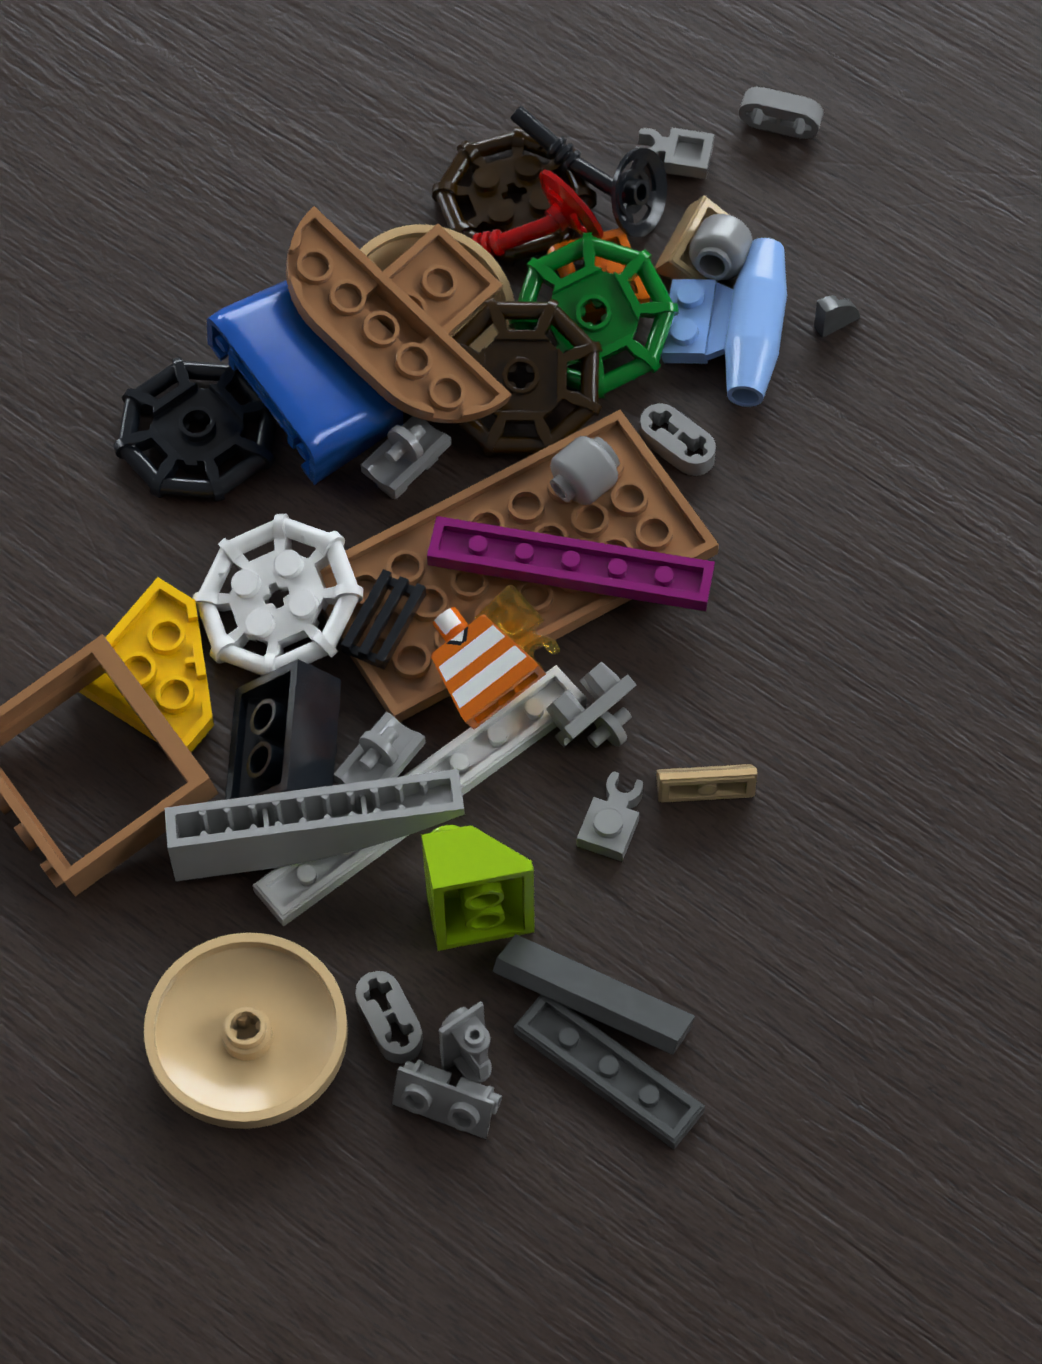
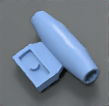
(734, 322)

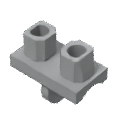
(405, 455)
(574, 719)
(381, 752)

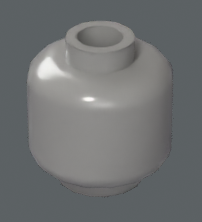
(720, 246)
(584, 470)

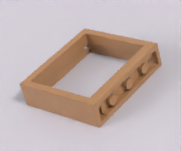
(49, 693)

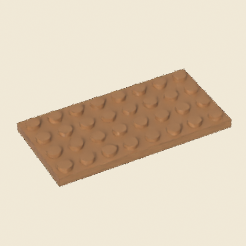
(637, 513)

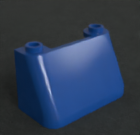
(301, 380)

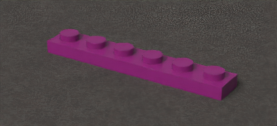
(571, 563)

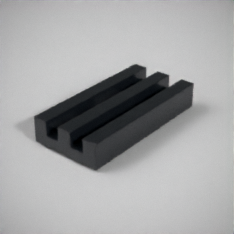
(399, 588)

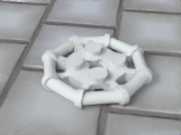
(260, 579)

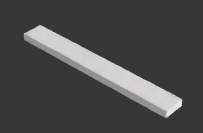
(476, 754)

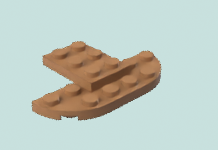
(398, 320)

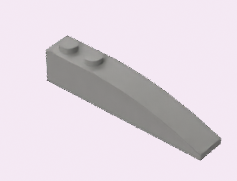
(305, 823)

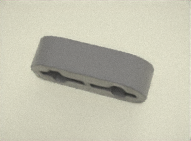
(781, 112)
(681, 435)
(398, 1012)

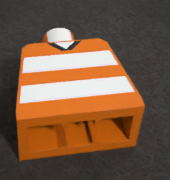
(481, 666)

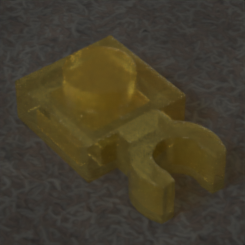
(519, 620)

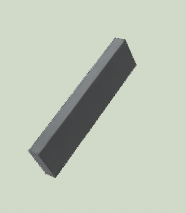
(594, 994)
(609, 1070)

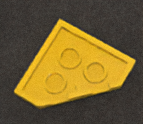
(165, 654)

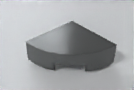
(834, 314)

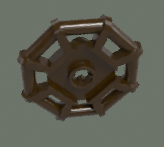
(497, 180)
(543, 360)

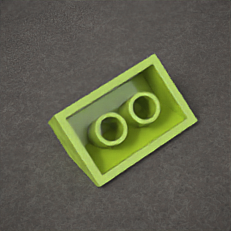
(476, 887)

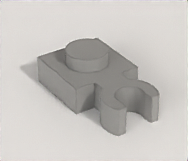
(682, 152)
(611, 823)

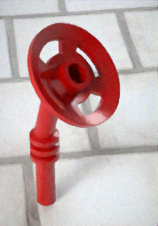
(563, 212)

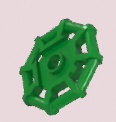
(612, 293)

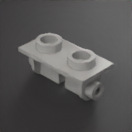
(466, 1043)
(428, 1093)

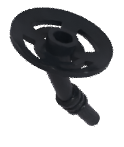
(625, 190)

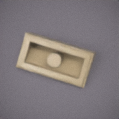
(675, 259)
(706, 783)

